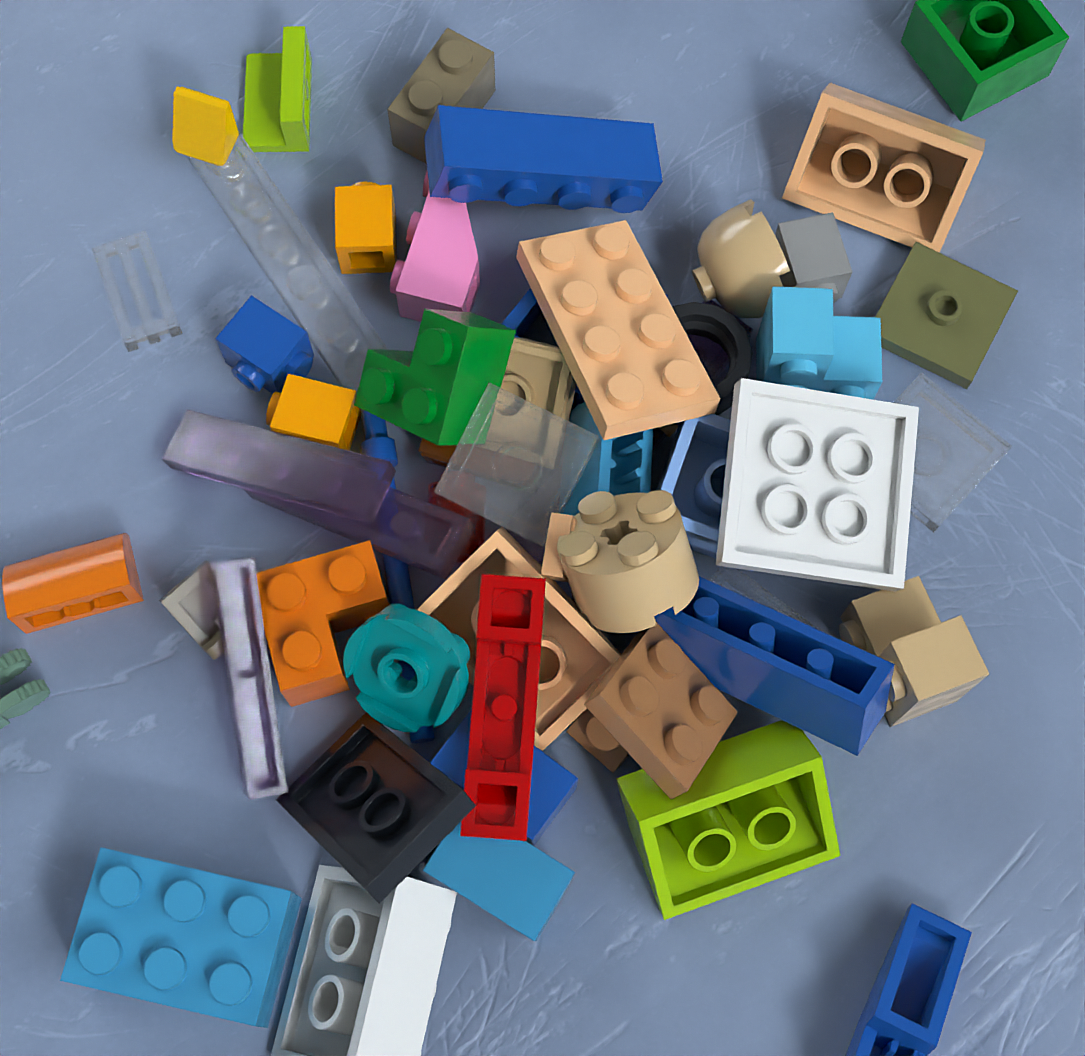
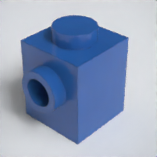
(264, 347)

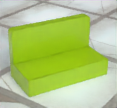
(279, 96)

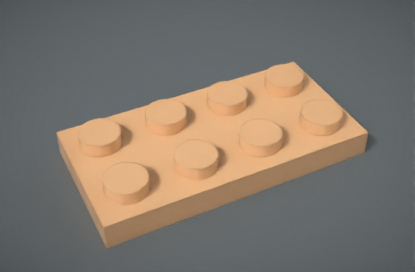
(616, 329)

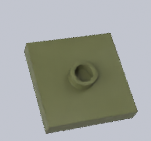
(943, 314)

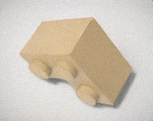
(931, 657)

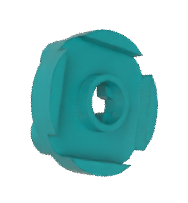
(428, 647)

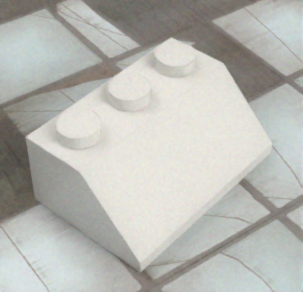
(364, 969)

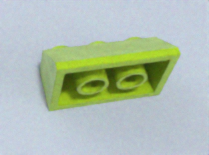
(743, 822)

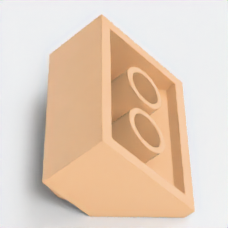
(883, 168)

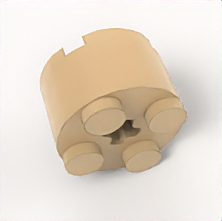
(628, 560)

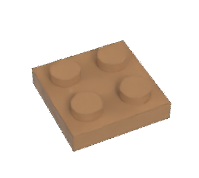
(662, 710)

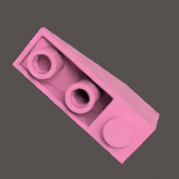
(441, 261)

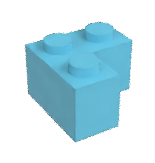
(813, 349)

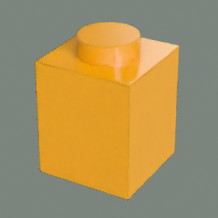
(365, 228)
(314, 412)

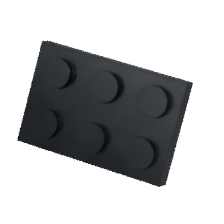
(375, 805)

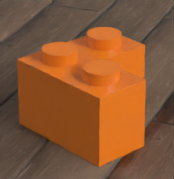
(306, 607)

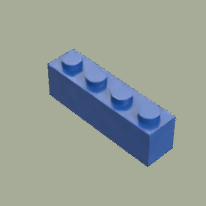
(541, 159)
(782, 665)

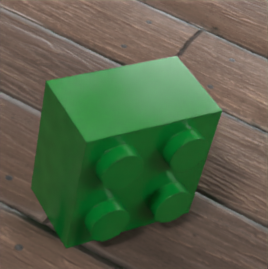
(982, 48)

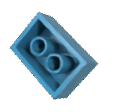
(182, 938)

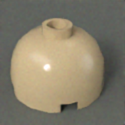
(740, 261)

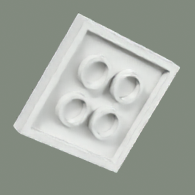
(818, 485)

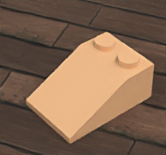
(572, 649)

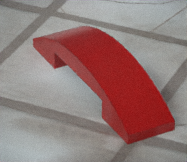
(504, 706)

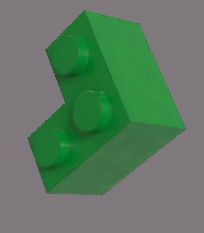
(441, 380)

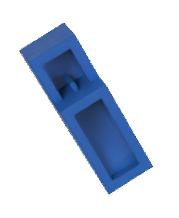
(912, 988)

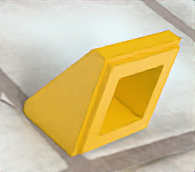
(203, 126)

